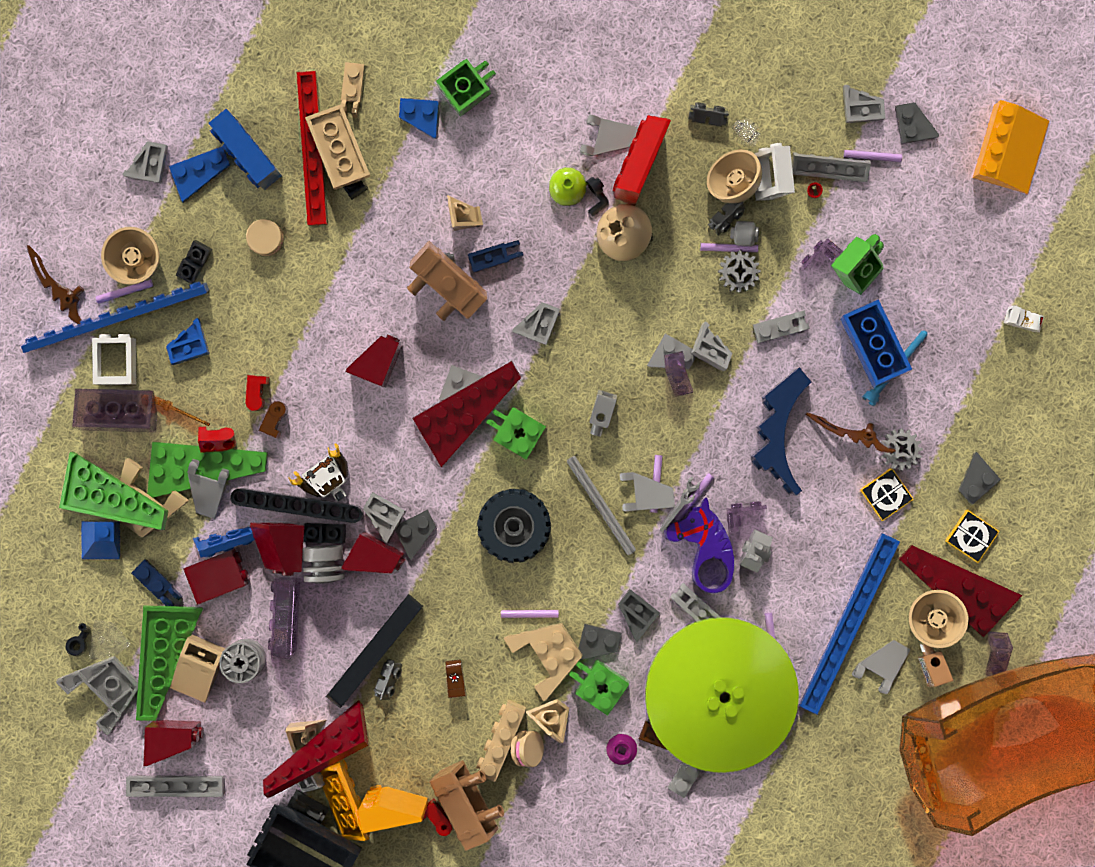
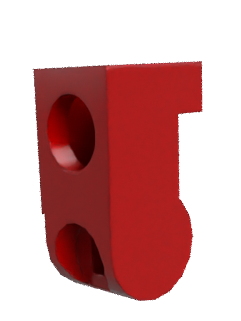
(254, 392)
(216, 439)
(438, 817)

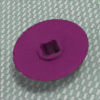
(625, 741)

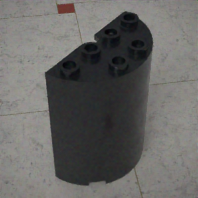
(277, 852)

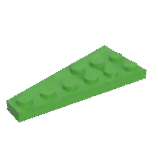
(171, 462)
(100, 494)
(162, 641)

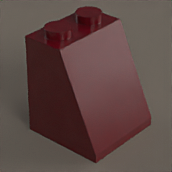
(377, 361)
(279, 546)
(373, 556)
(216, 576)
(169, 738)

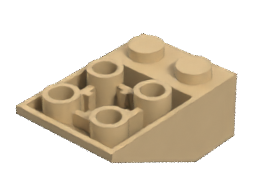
(197, 668)

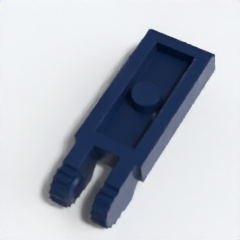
(493, 256)
(155, 582)

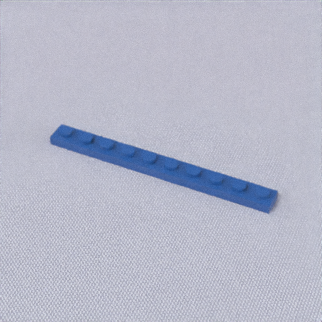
(123, 313)
(849, 623)

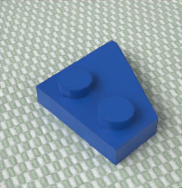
(420, 114)
(188, 344)

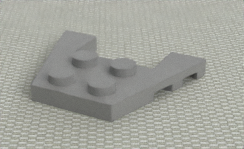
(110, 682)

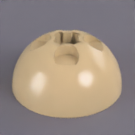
(735, 176)
(631, 236)
(120, 254)
(948, 614)

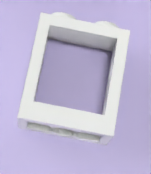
(782, 172)
(130, 378)

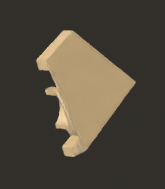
(463, 215)
(551, 718)
(302, 732)

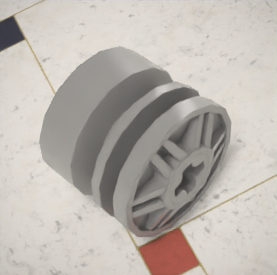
(323, 563)
(248, 651)

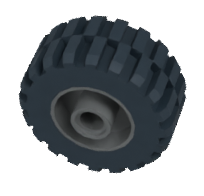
(514, 525)

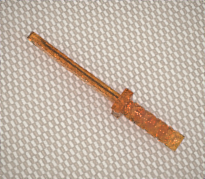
(167, 405)

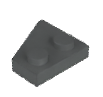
(913, 124)
(978, 479)
(415, 532)
(637, 613)
(598, 641)

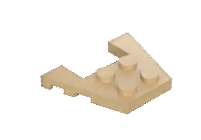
(174, 502)
(554, 650)

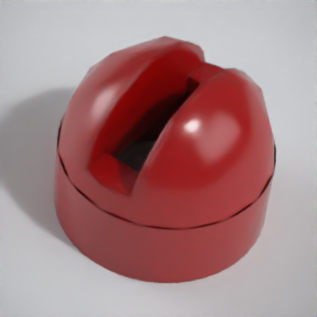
(810, 191)

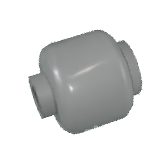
(745, 233)

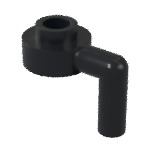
(596, 186)
(85, 630)

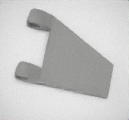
(610, 136)
(206, 491)
(648, 493)
(682, 501)
(885, 663)

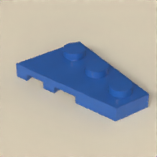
(197, 171)
(217, 543)

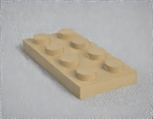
(337, 147)

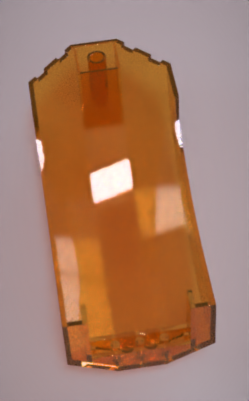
(1002, 743)

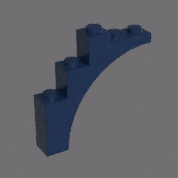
(772, 454)

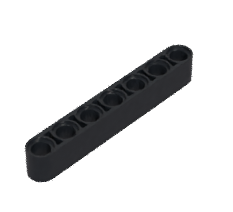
(288, 505)
(374, 651)

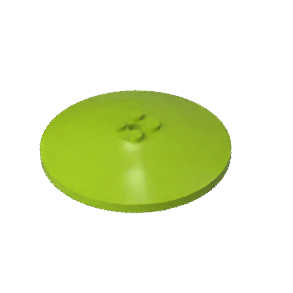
(687, 687)

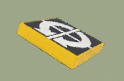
(886, 494)
(972, 536)

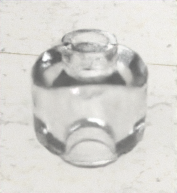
(746, 132)

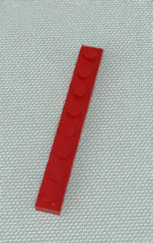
(312, 161)

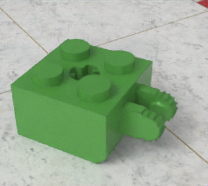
(465, 75)
(860, 263)
(517, 420)
(599, 675)

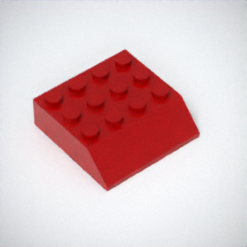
(640, 159)

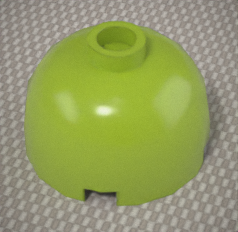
(567, 186)

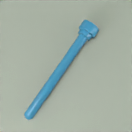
(873, 394)

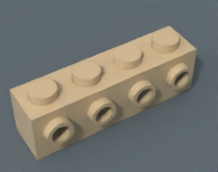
(499, 745)

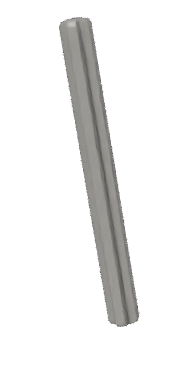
(601, 505)

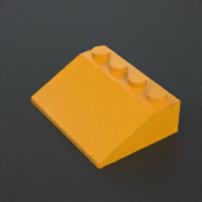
(1011, 147)
(343, 801)
(390, 808)

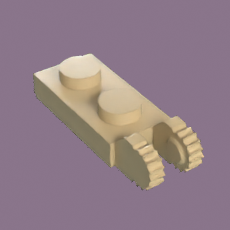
(352, 86)

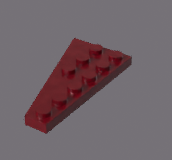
(456, 417)
(982, 598)
(332, 744)

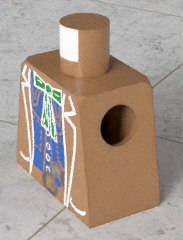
(934, 675)

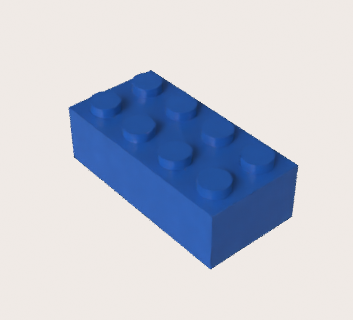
(243, 147)
(876, 343)

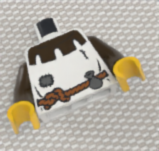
(325, 476)

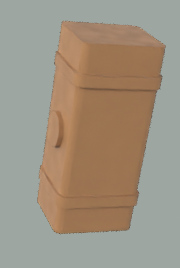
(447, 280)
(465, 805)

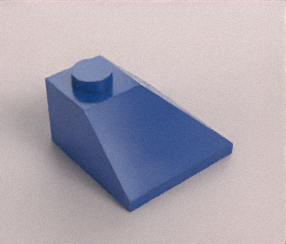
(100, 539)

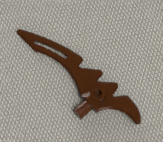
(68, 298)
(866, 436)

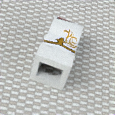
(1023, 319)

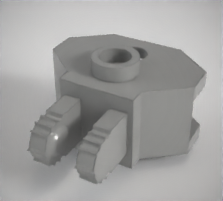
(756, 551)

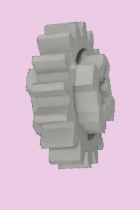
(739, 262)
(906, 454)

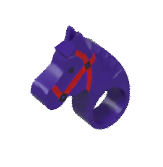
(712, 540)

